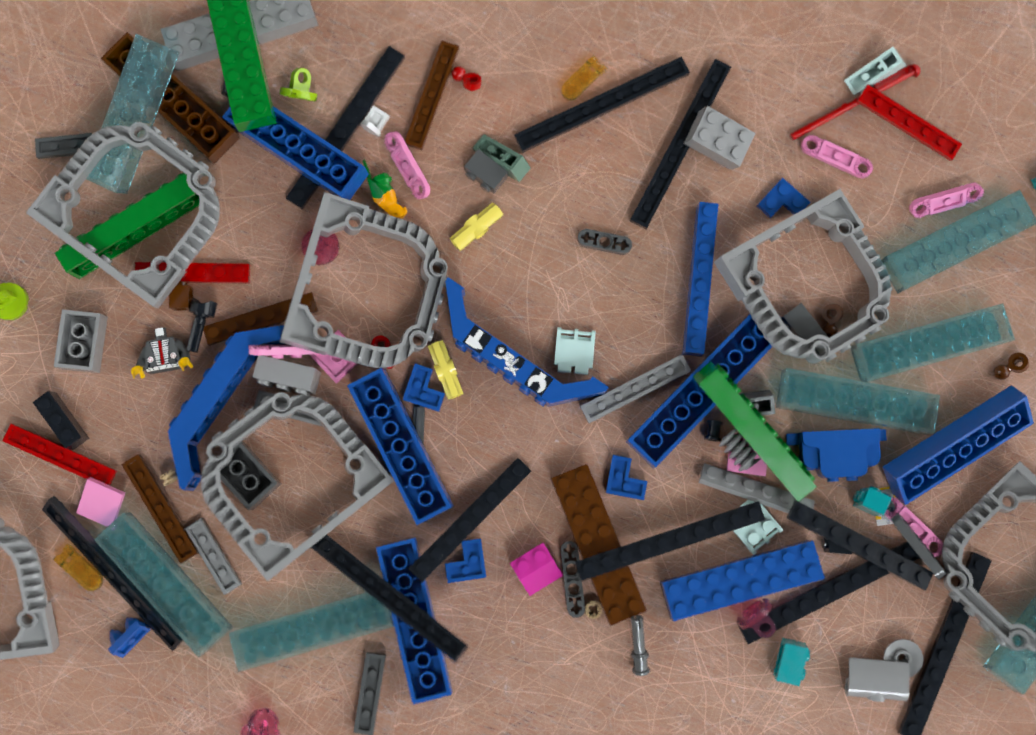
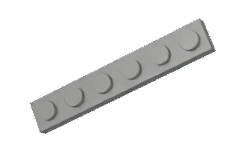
(635, 388)
(749, 489)

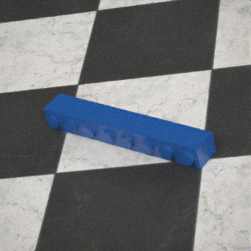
(700, 279)

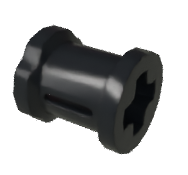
(713, 430)

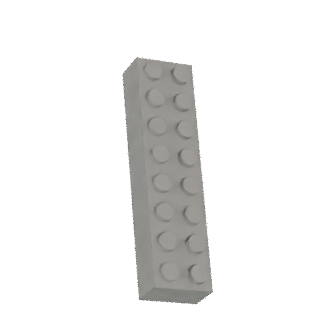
(271, 19)

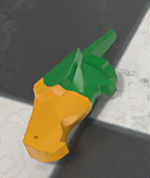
(384, 193)

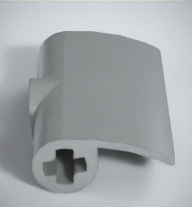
(877, 679)

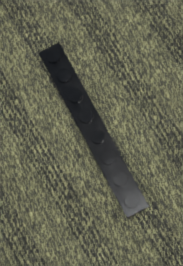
(469, 520)
(860, 545)

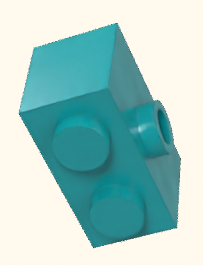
(871, 501)
(791, 662)

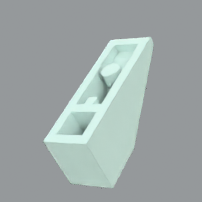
(875, 71)

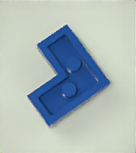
(785, 195)
(418, 391)
(620, 484)
(473, 565)

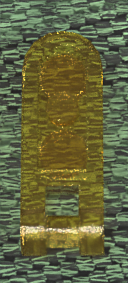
(582, 79)
(79, 569)

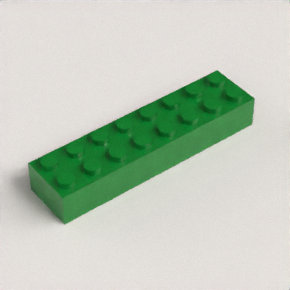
(241, 64)
(131, 225)
(752, 427)

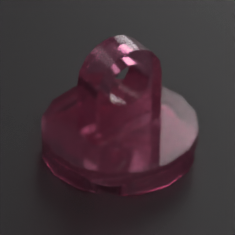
(326, 248)
(756, 615)
(261, 722)

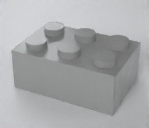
(719, 138)
(80, 341)
(286, 375)

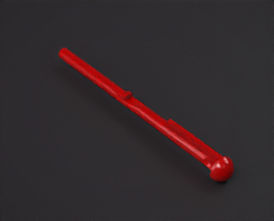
(911, 70)

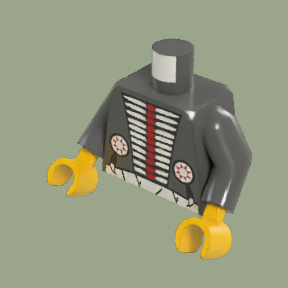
(162, 355)

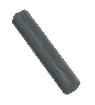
(419, 420)

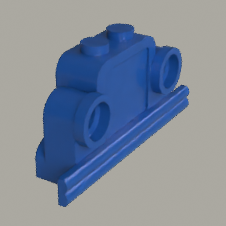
(839, 451)

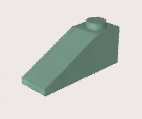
(504, 156)

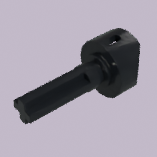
(201, 312)

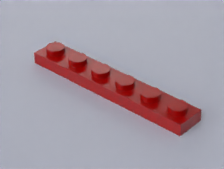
(909, 122)
(209, 272)
(58, 455)

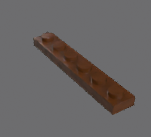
(431, 95)
(254, 319)
(160, 508)

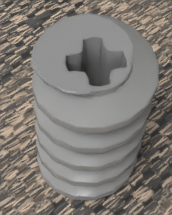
(738, 450)

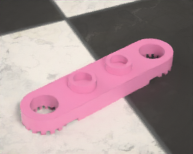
(836, 156)
(407, 165)
(946, 200)
(278, 351)
(917, 525)

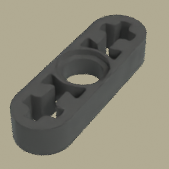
(592, 233)

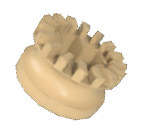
(169, 478)
(593, 615)

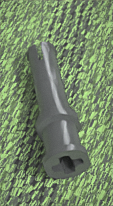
(639, 652)

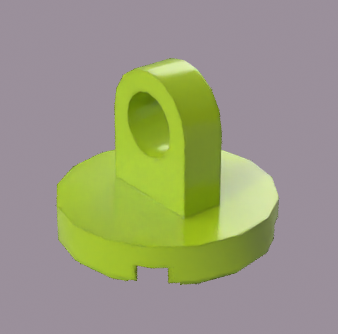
(299, 90)
(12, 301)

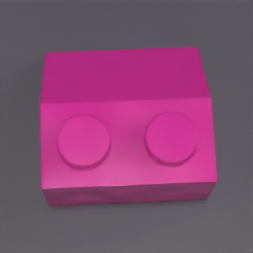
(536, 569)

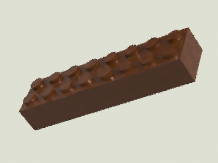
(182, 109)
(596, 535)

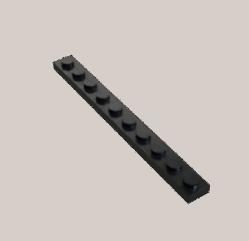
(601, 104)
(352, 118)
(677, 149)
(669, 541)
(110, 571)
(826, 593)
(390, 598)
(941, 654)

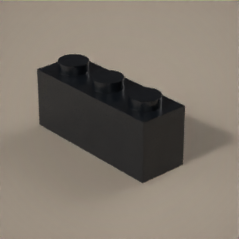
(60, 420)

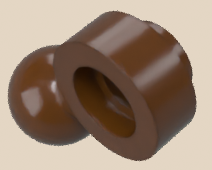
(830, 328)
(1003, 371)

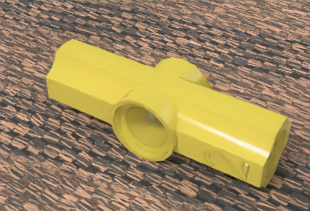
(476, 226)
(445, 370)

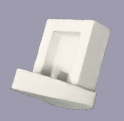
(375, 121)

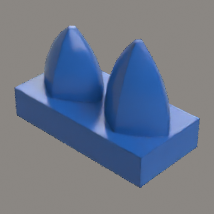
(123, 642)

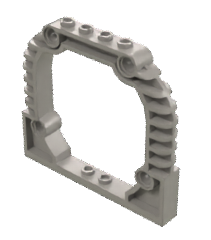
(55, 213)
(831, 214)
(302, 328)
(1018, 487)
(273, 555)
(36, 634)

